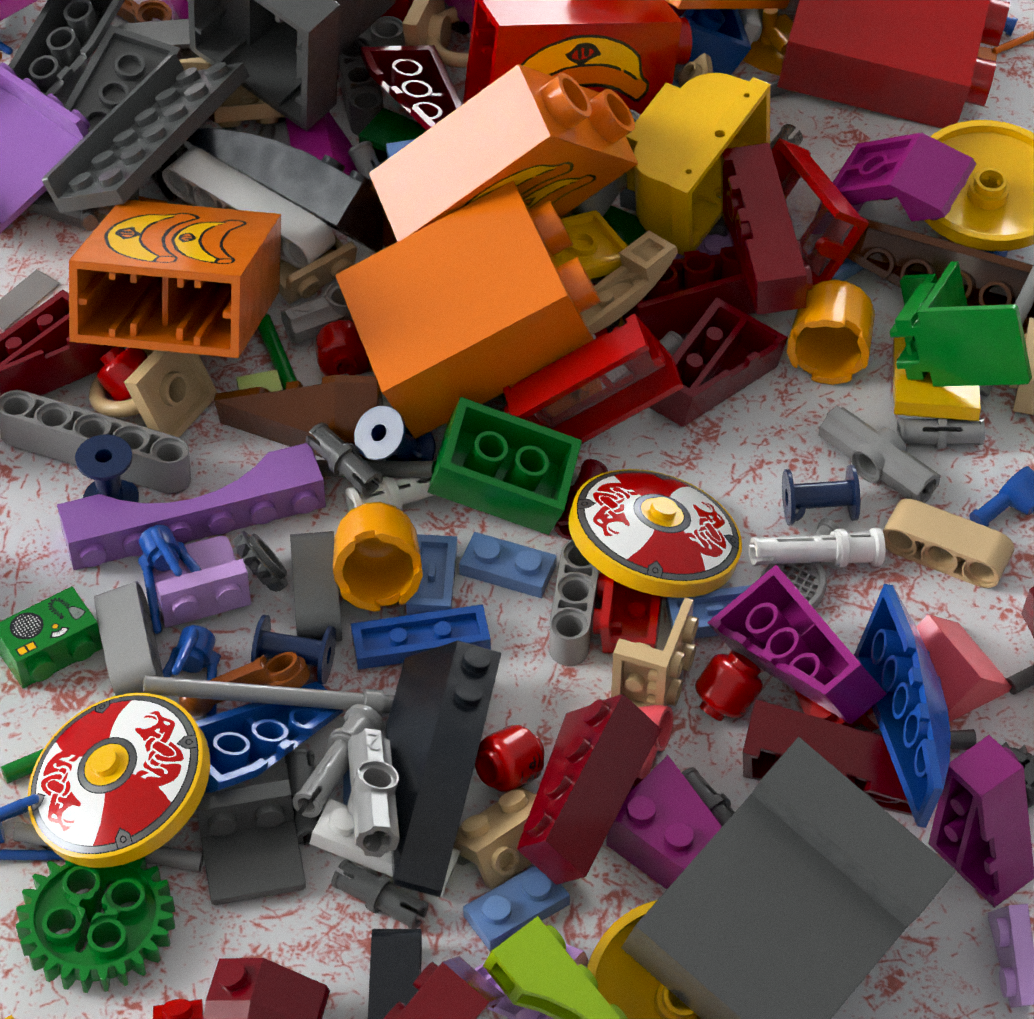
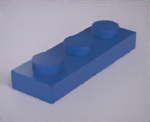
(395, 638)

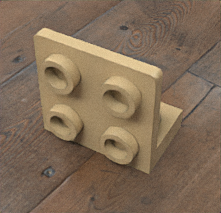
(653, 675)

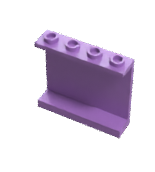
(33, 139)

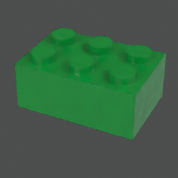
(505, 466)

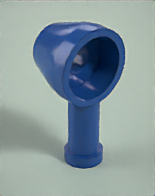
(1015, 493)

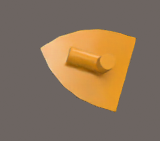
(770, 49)

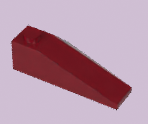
(414, 80)
(263, 991)

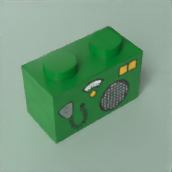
(48, 637)

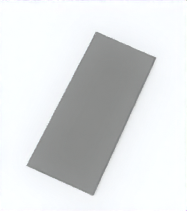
(24, 297)

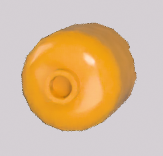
(832, 332)
(376, 556)

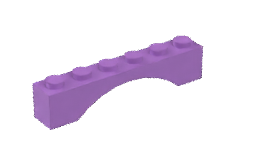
(278, 487)

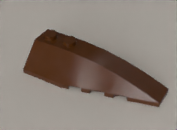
(900, 252)

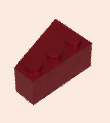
(39, 354)
(720, 359)

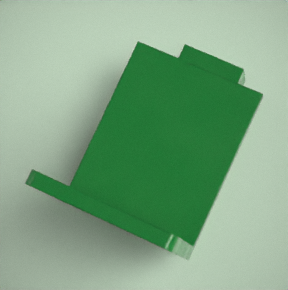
(958, 340)

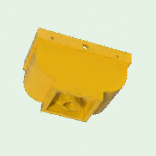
(681, 148)

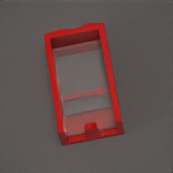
(818, 211)
(597, 383)

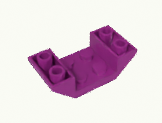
(910, 167)

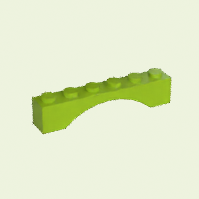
(544, 977)

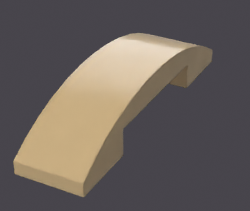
(640, 270)

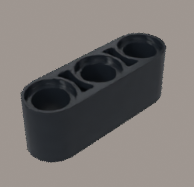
(393, 969)

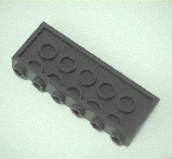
(140, 134)

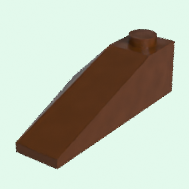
(291, 413)

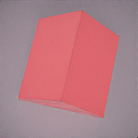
(964, 669)

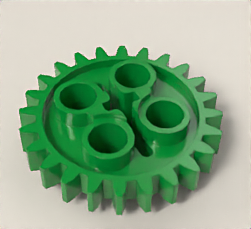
(58, 907)

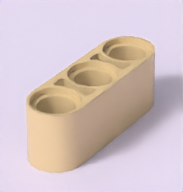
(947, 543)

